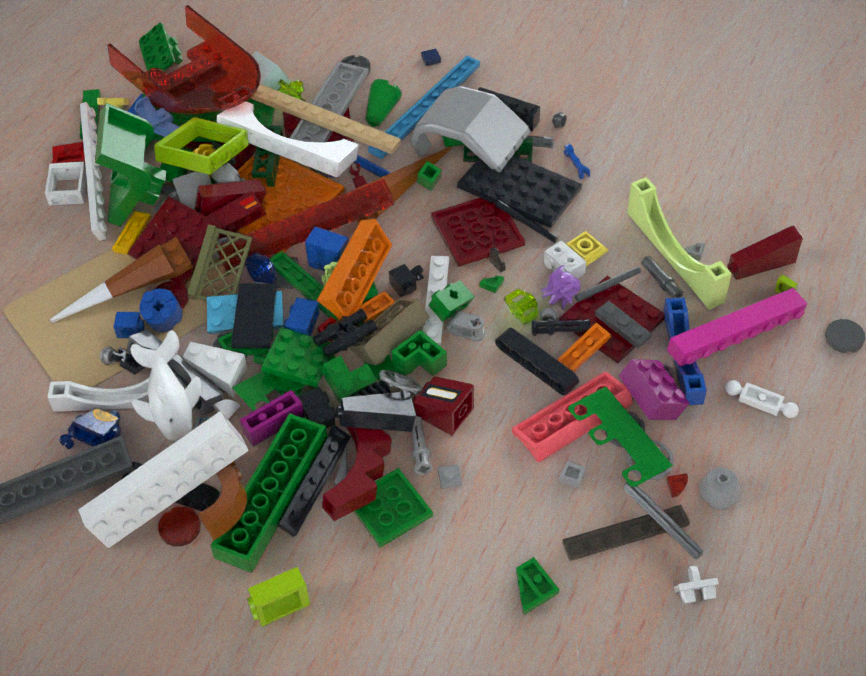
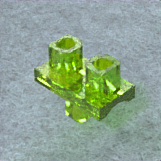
(293, 90)

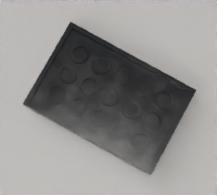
(524, 187)

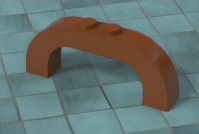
(230, 505)

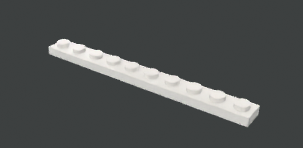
(93, 173)

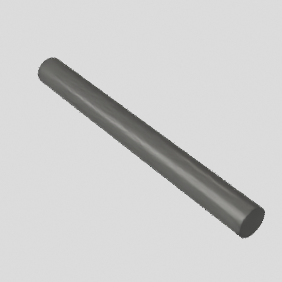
(606, 284)

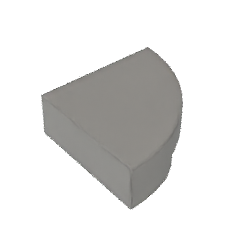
(696, 250)

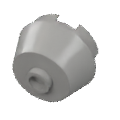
(226, 174)
(720, 488)

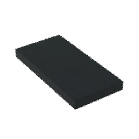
(254, 316)

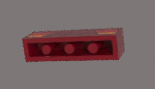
(238, 213)

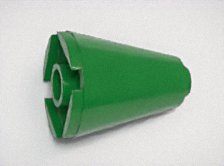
(381, 101)

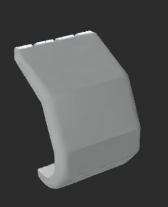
(477, 121)

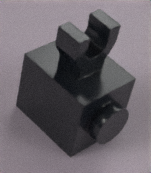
(405, 280)

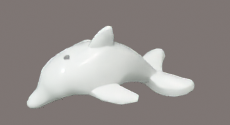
(168, 402)

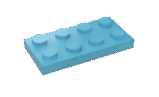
(222, 313)

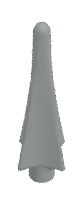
(342, 471)

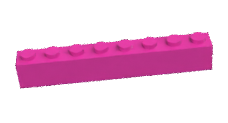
(736, 327)

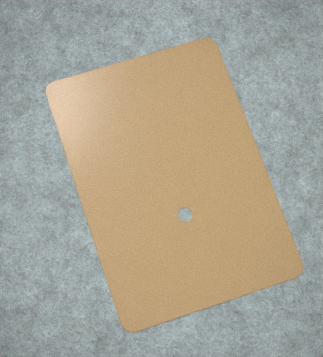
(73, 345)

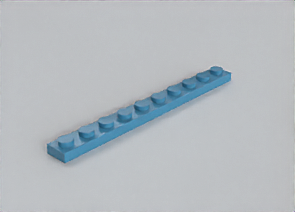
(409, 120)

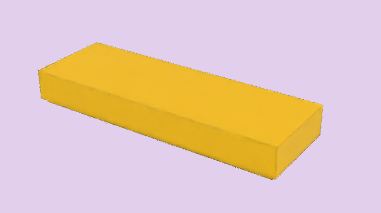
(131, 232)

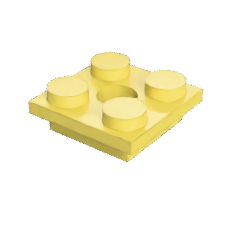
(590, 254)

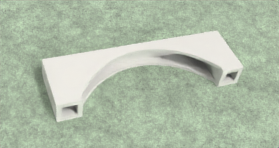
(326, 157)

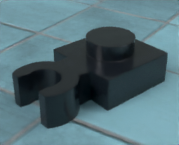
(126, 361)

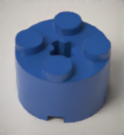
(160, 310)

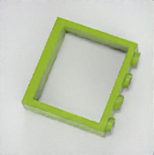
(169, 148)

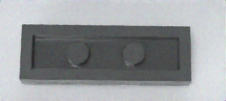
(623, 324)

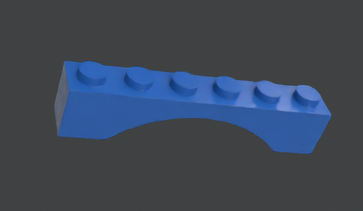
(689, 376)

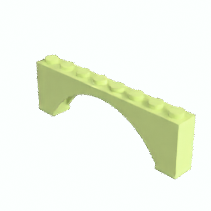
(706, 281)

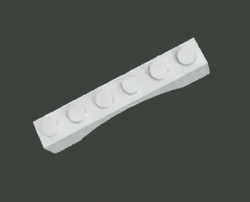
(77, 397)

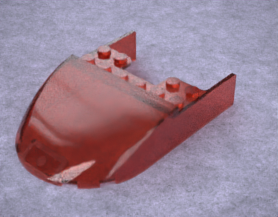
(214, 81)

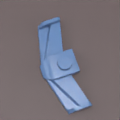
(159, 119)

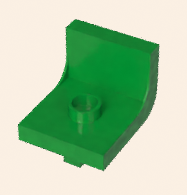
(121, 148)

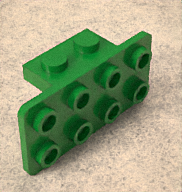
(159, 49)

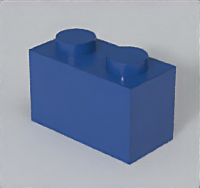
(303, 316)

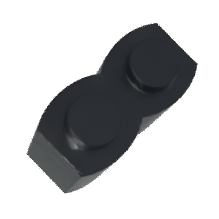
(317, 408)

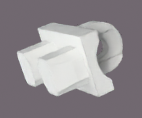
(687, 589)

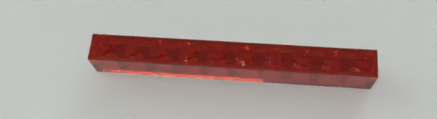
(326, 216)

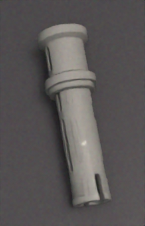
(421, 452)

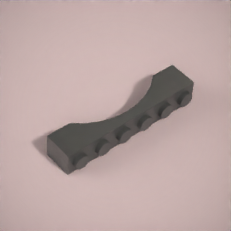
(184, 372)

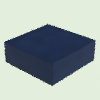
(431, 57)

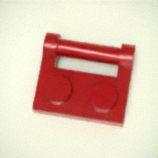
(68, 153)

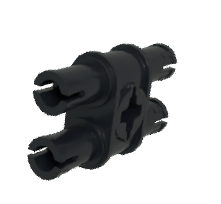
(344, 333)

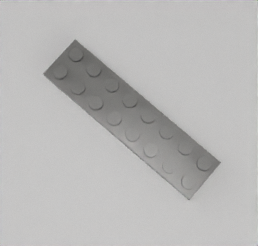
(333, 96)

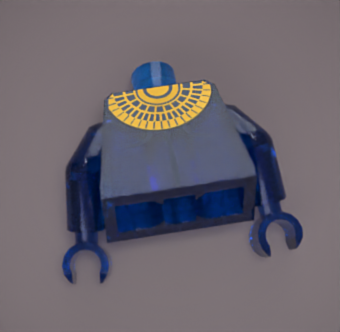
(92, 428)

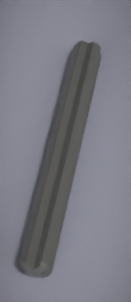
(664, 520)

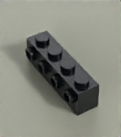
(524, 110)

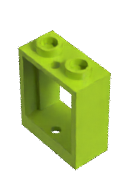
(278, 597)

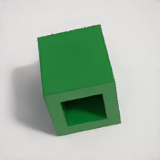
(429, 175)

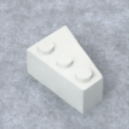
(217, 365)

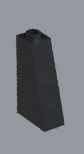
(378, 411)

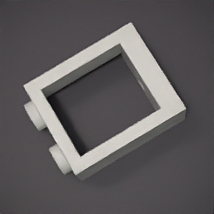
(58, 172)

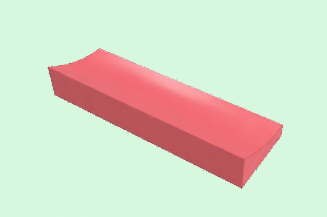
(557, 427)

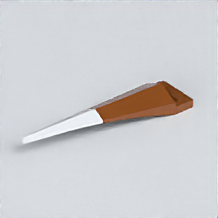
(155, 266)

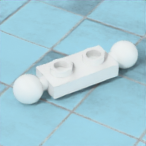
(761, 399)

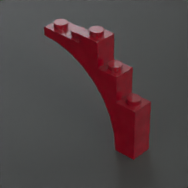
(359, 485)

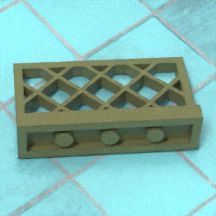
(205, 258)

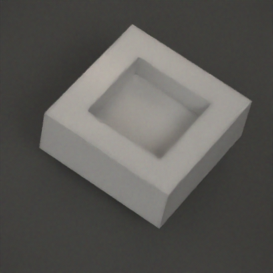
(572, 474)
(449, 476)

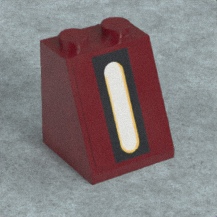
(444, 403)

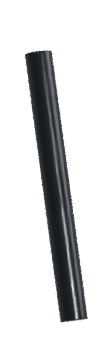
(531, 224)

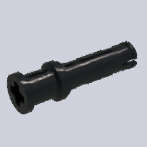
(584, 325)

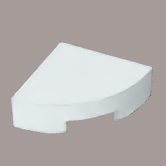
(227, 407)

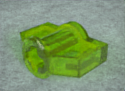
(521, 306)

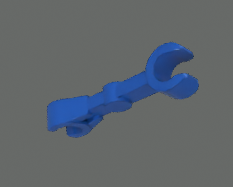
(576, 161)

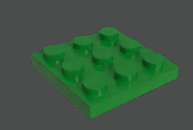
(295, 358)
(395, 509)

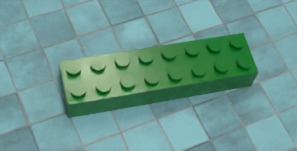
(270, 492)

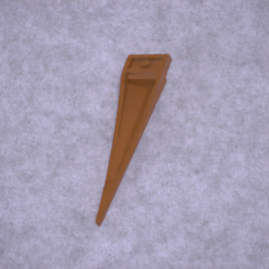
(404, 178)

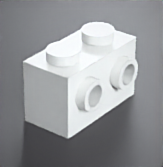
(561, 255)

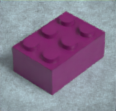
(654, 389)

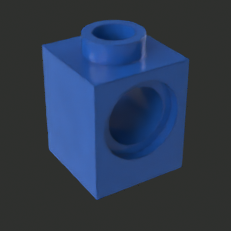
(128, 324)

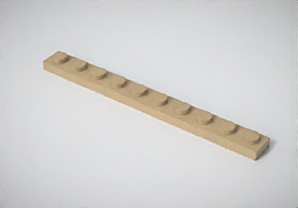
(327, 119)

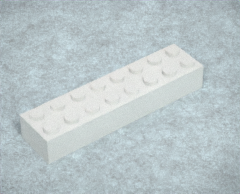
(163, 480)

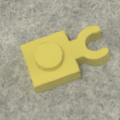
(117, 102)

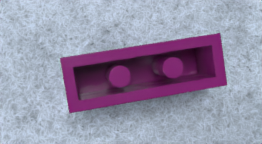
(270, 417)

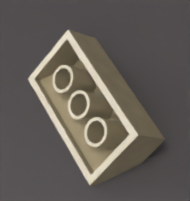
(393, 328)

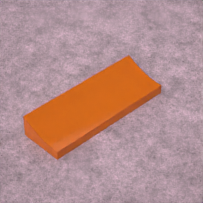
(356, 269)

